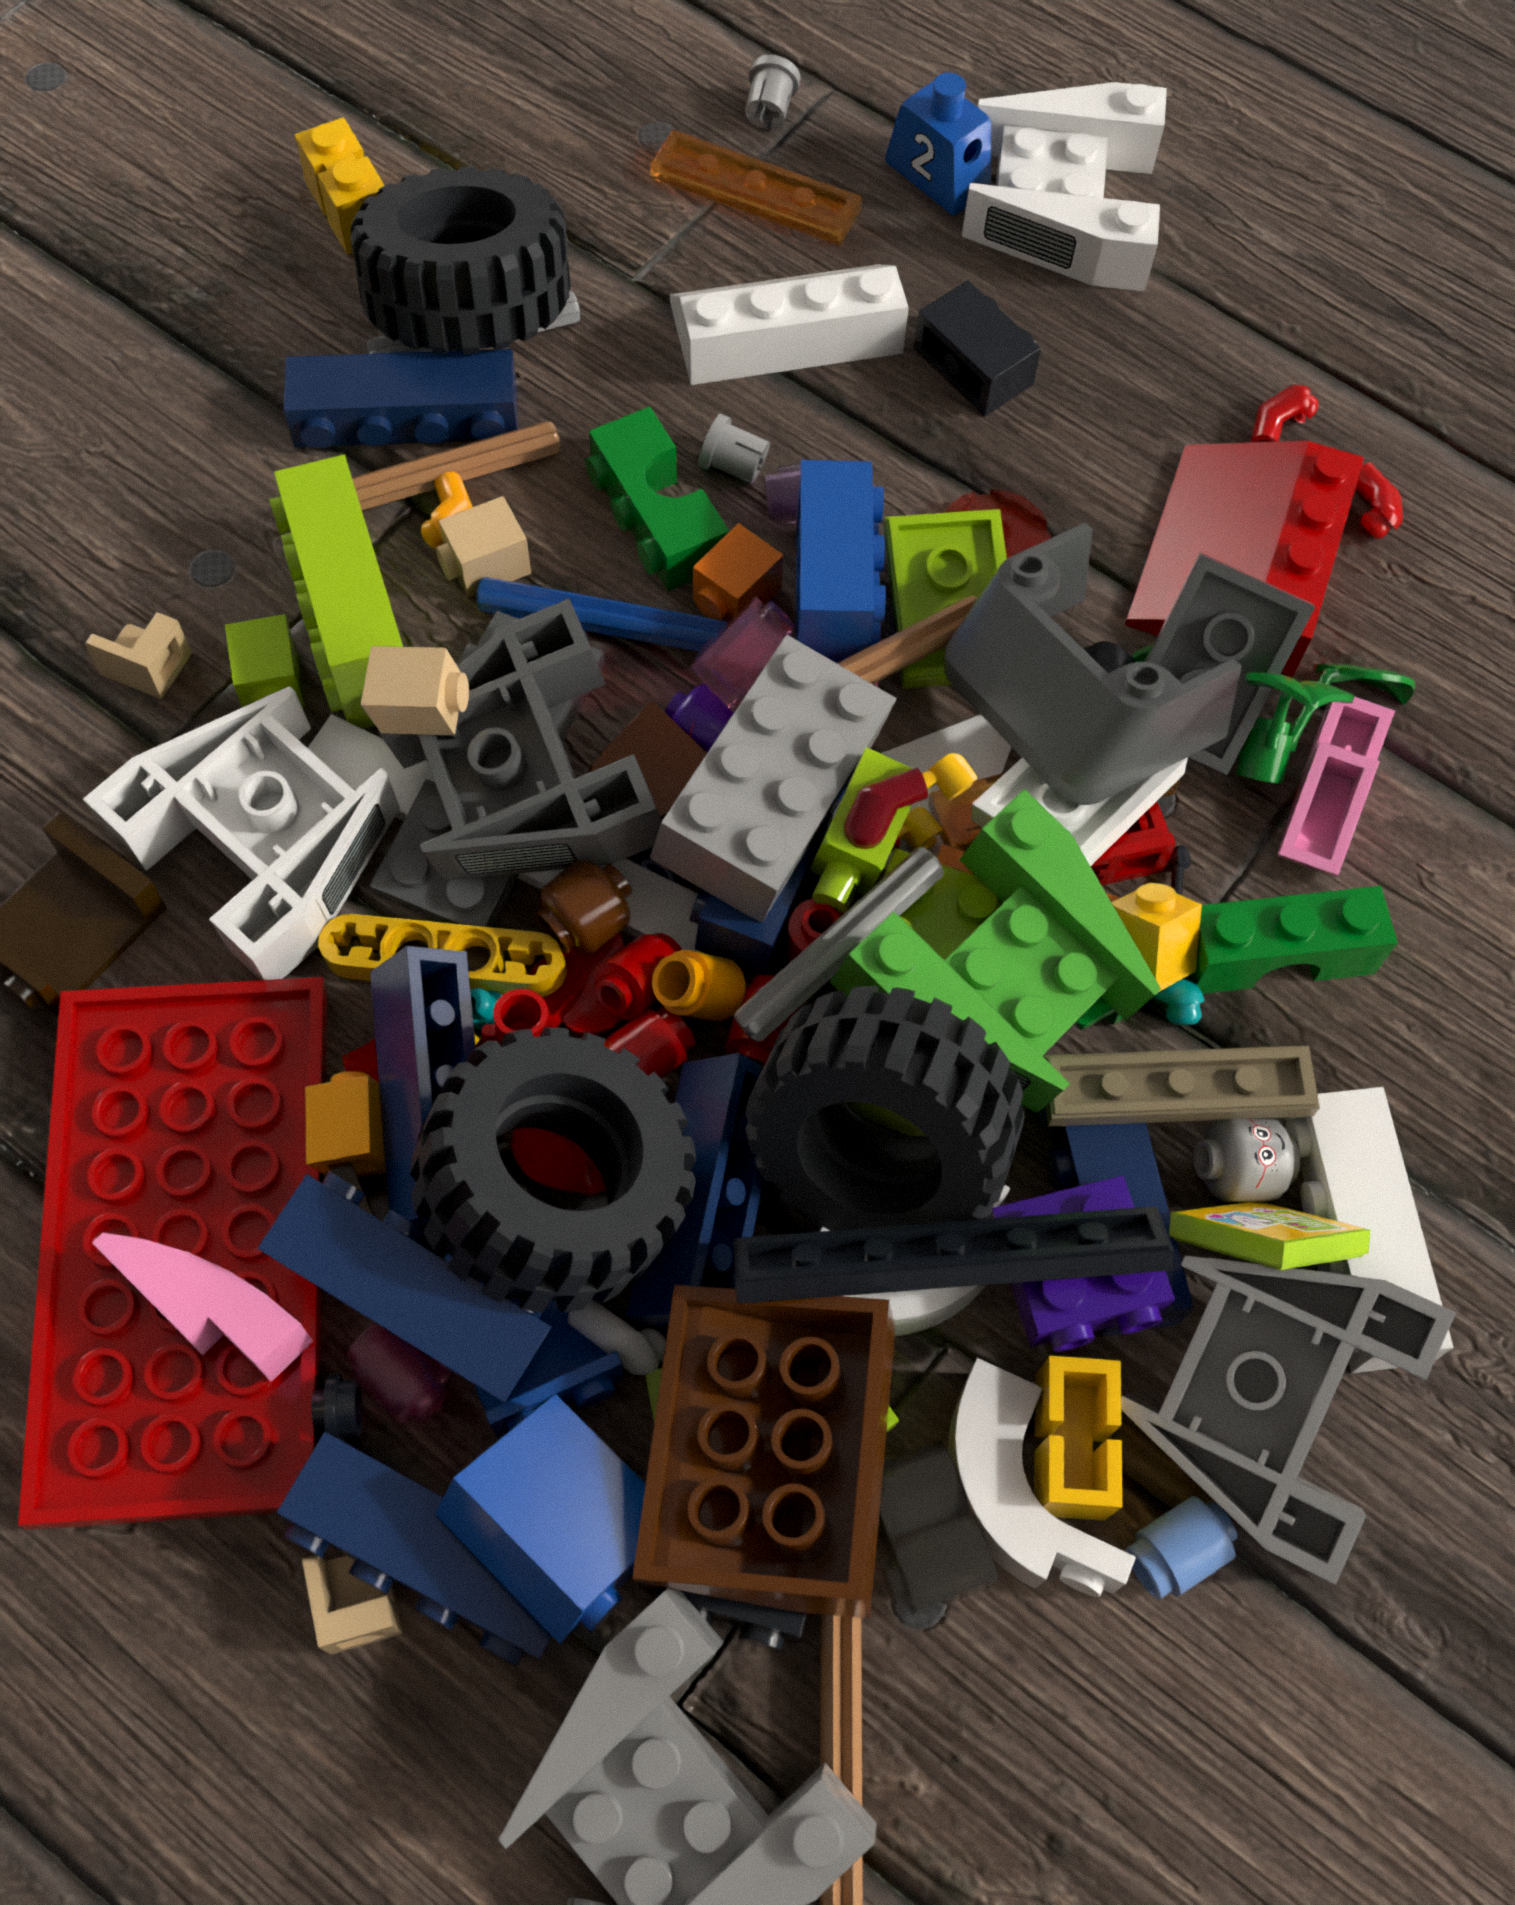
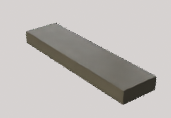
(1184, 1086)

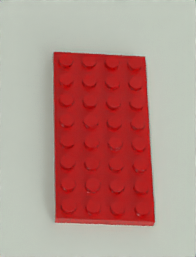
(186, 1132)

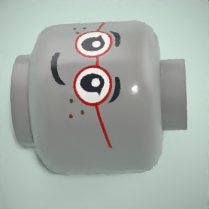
(1247, 1160)

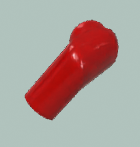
(1292, 403)
(1384, 499)

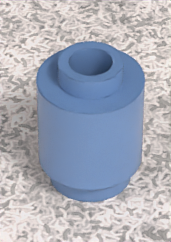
(1183, 1547)

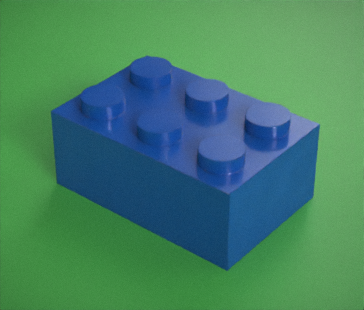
(839, 558)

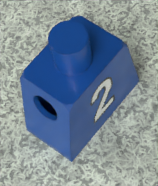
(942, 142)

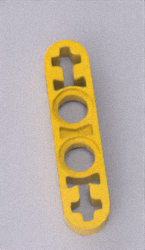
(394, 932)

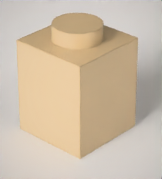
(483, 544)
(414, 690)

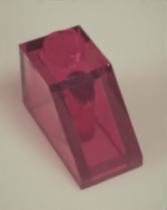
(741, 650)

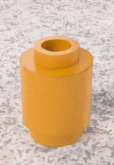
(699, 985)

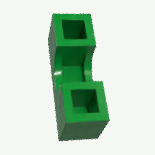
(632, 463)
(1331, 931)

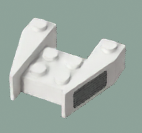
(1053, 181)
(267, 810)

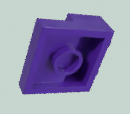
(1073, 1308)

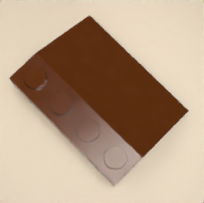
(769, 1451)

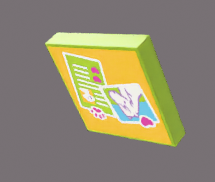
(1269, 1234)

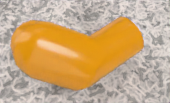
(453, 500)

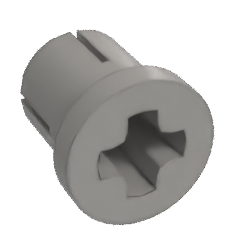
(772, 85)
(733, 450)

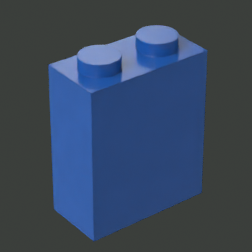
(551, 1518)

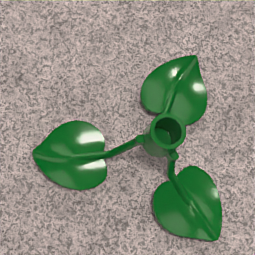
(1270, 742)

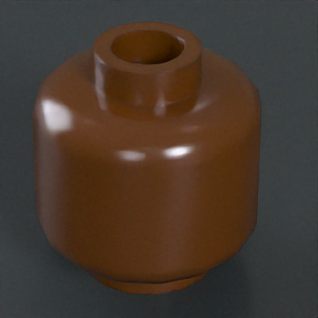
(584, 906)

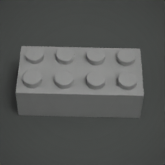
(771, 778)

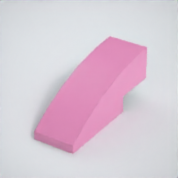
(1335, 785)
(208, 1302)

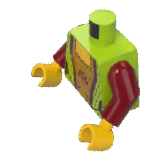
(876, 819)

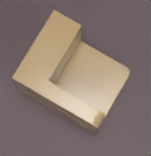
(143, 657)
(345, 1608)

